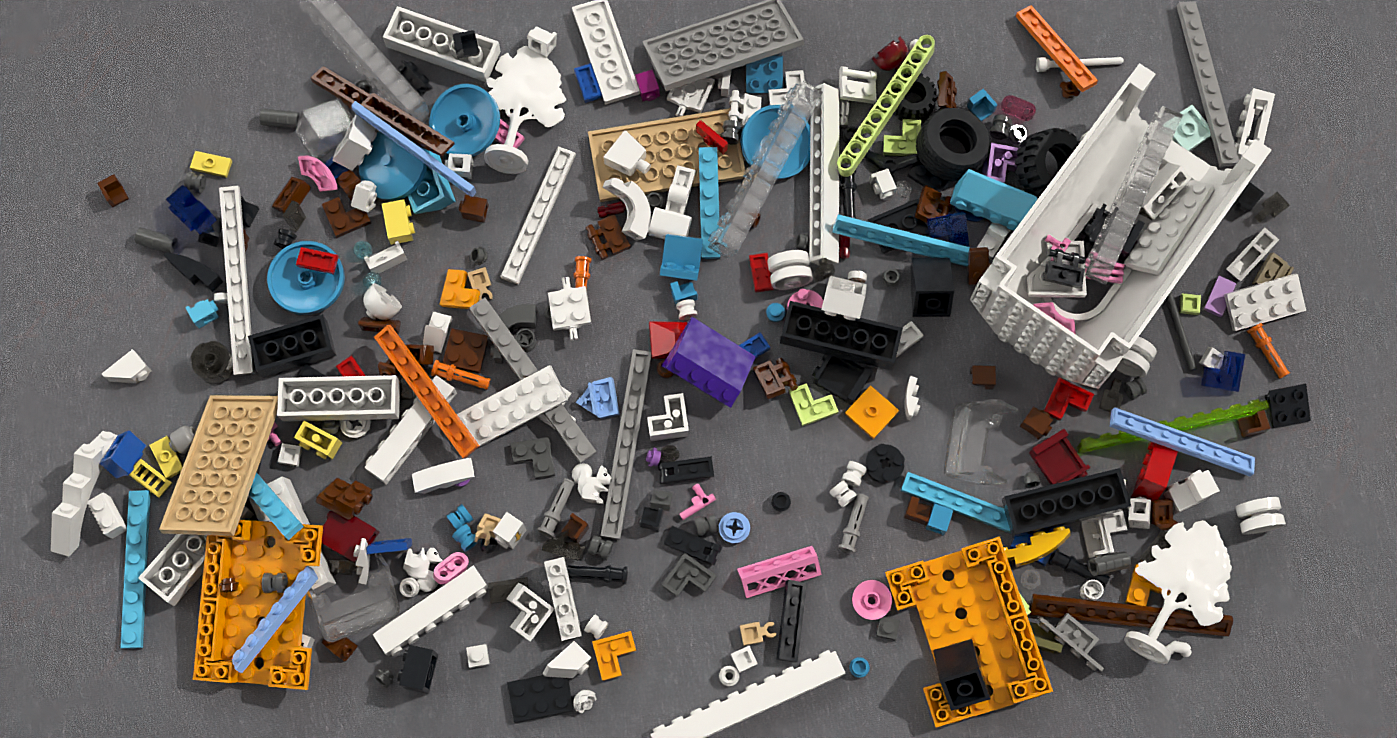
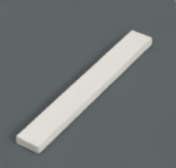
(538, 215)

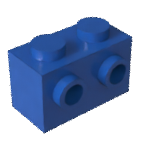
(123, 454)

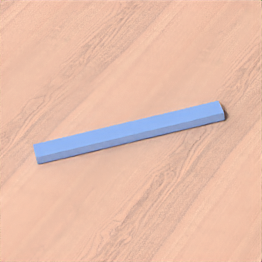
(413, 149)
(1182, 442)

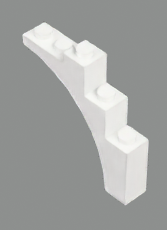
(77, 489)

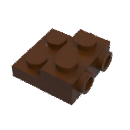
(345, 498)

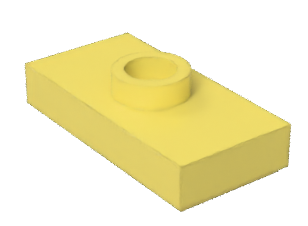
(211, 164)
(166, 457)

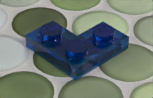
(950, 225)
(1228, 376)

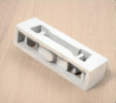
(1262, 102)
(563, 598)

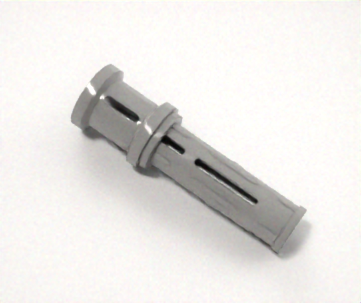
(552, 516)
(851, 531)

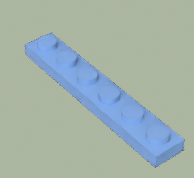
(274, 619)

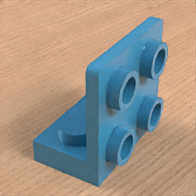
(765, 74)
(681, 257)

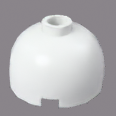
(380, 304)

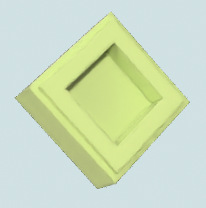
(1190, 304)

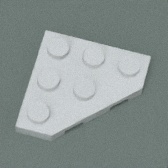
(1040, 288)

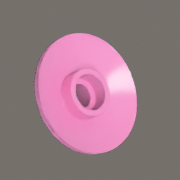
(877, 591)

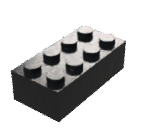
(292, 345)

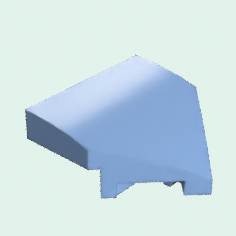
(600, 398)

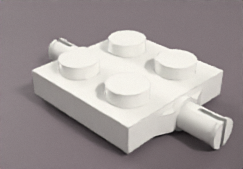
(691, 96)
(569, 308)

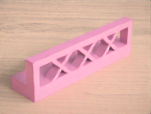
(779, 567)

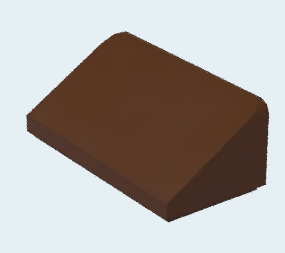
(294, 190)
(377, 325)

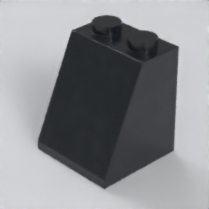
(931, 287)
(961, 674)

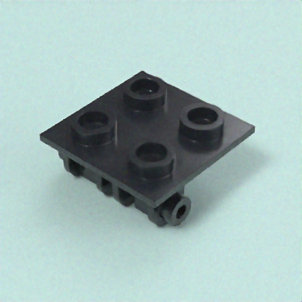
(1289, 405)

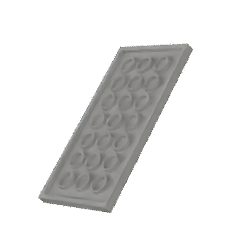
(722, 43)

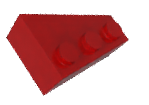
(1155, 472)

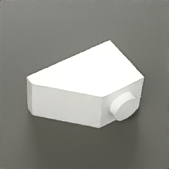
(128, 369)
(568, 663)

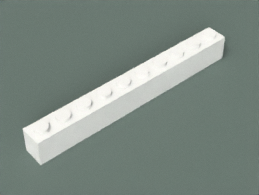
(824, 176)
(755, 699)

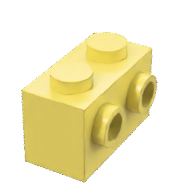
(397, 221)
(317, 439)

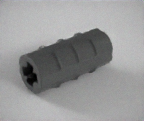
(279, 118)
(156, 240)
(1109, 563)

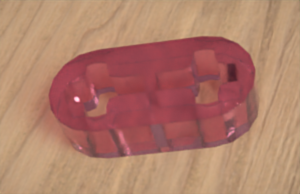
(1018, 108)

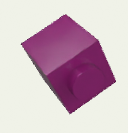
(647, 85)

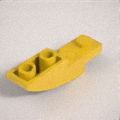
(1041, 546)

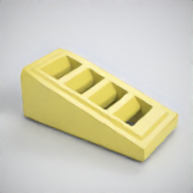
(139, 465)

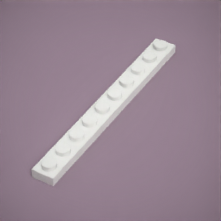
(236, 280)

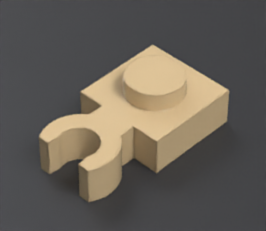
(480, 280)
(486, 527)
(753, 633)

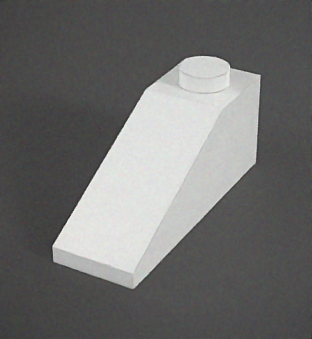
(1165, 188)

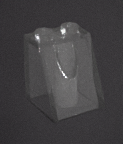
(323, 127)

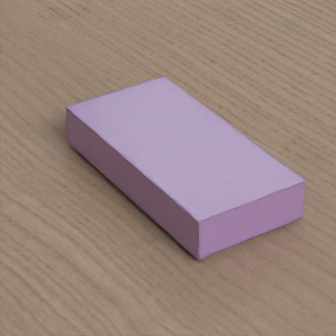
(1216, 301)

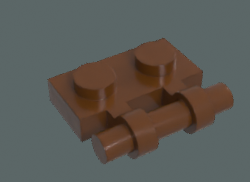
(947, 91)
(929, 203)
(611, 230)
(770, 381)

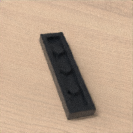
(791, 621)

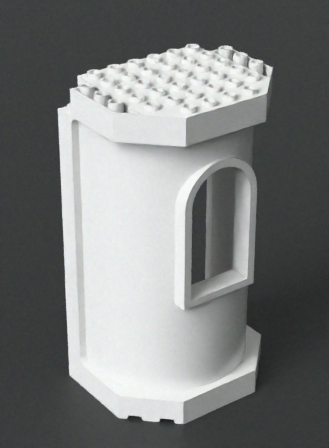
(1063, 210)

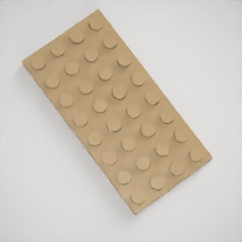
(666, 145)
(220, 466)

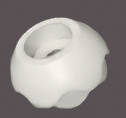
(584, 700)

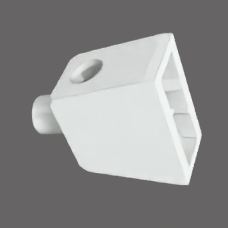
(627, 155)

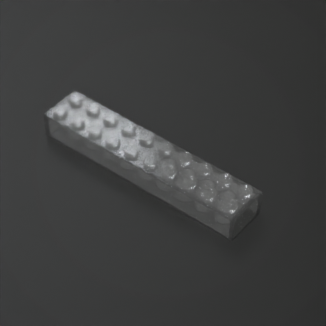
(365, 56)
(764, 170)
(1132, 194)

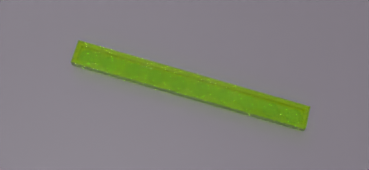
(1180, 423)

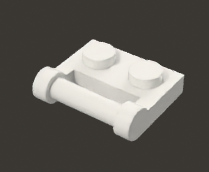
(857, 90)

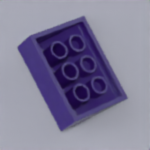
(710, 362)

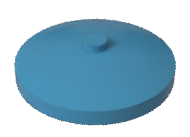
(467, 118)
(757, 127)
(392, 169)
(303, 289)

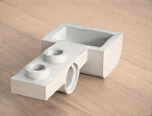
(672, 218)

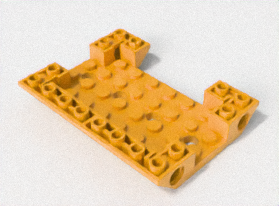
(232, 616)
(993, 622)

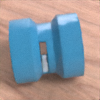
(464, 516)
(465, 537)

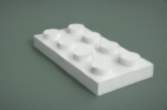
(1265, 302)

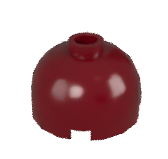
(891, 55)

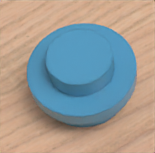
(775, 312)
(859, 667)

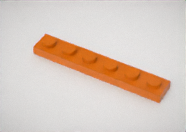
(1056, 48)

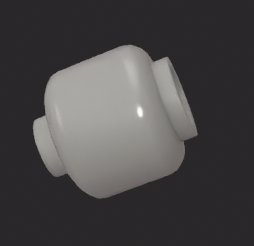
(182, 439)

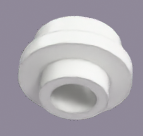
(406, 591)
(729, 669)

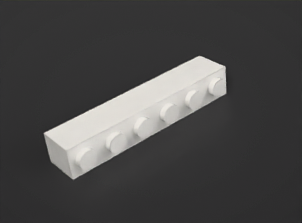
(405, 436)
(430, 611)

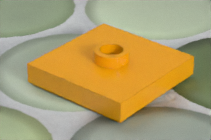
(871, 412)

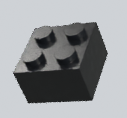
(417, 669)

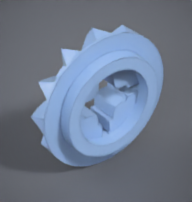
(742, 523)

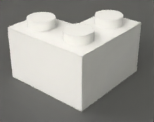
(355, 143)
(672, 424)
(1197, 489)
(533, 613)

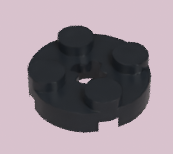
(886, 474)

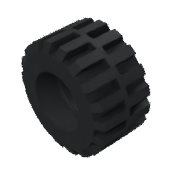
(919, 110)

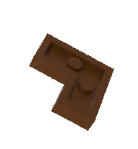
(342, 221)
(977, 264)

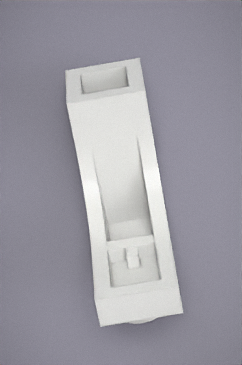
(636, 204)

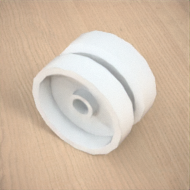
(789, 269)
(1137, 359)
(1260, 515)

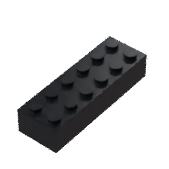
(852, 340)
(1066, 502)

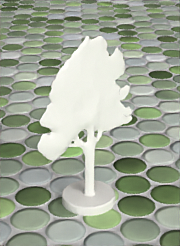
(526, 82)
(1192, 565)

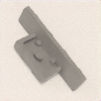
(1074, 635)

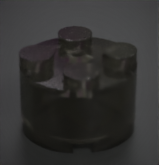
(212, 352)

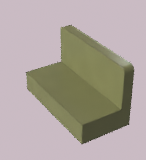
(1045, 641)

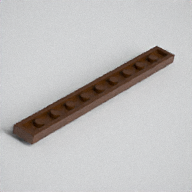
(1123, 614)

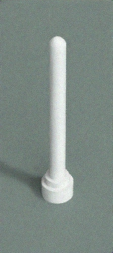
(1044, 64)

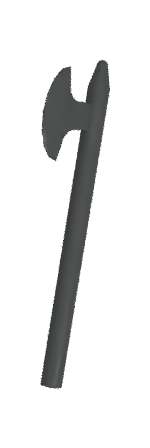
(1180, 331)

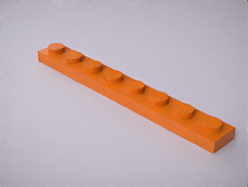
(426, 391)

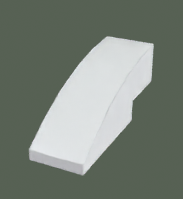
(1252, 254)
(443, 475)

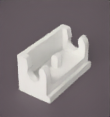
(386, 259)
(1097, 537)

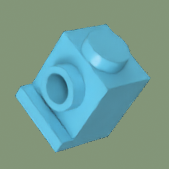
(203, 312)

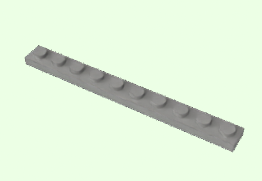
(1207, 84)
(523, 367)
(626, 445)

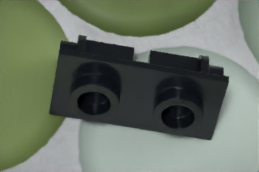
(420, 81)

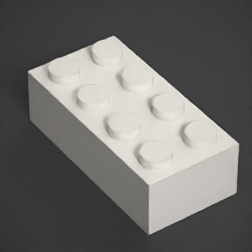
(844, 298)

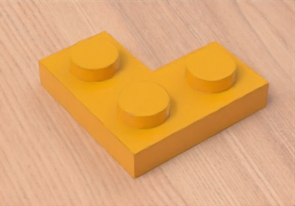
(455, 293)
(1139, 589)
(608, 650)

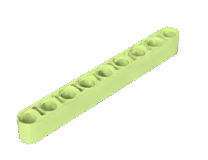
(889, 97)

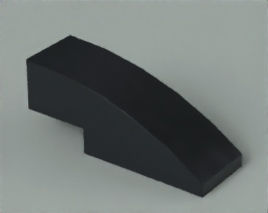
(194, 270)

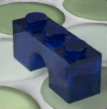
(190, 210)

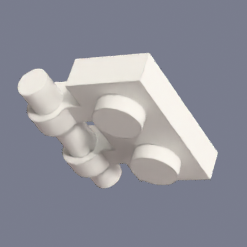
(749, 105)

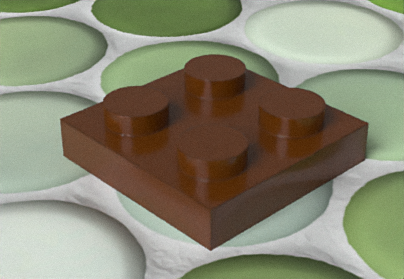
(466, 350)

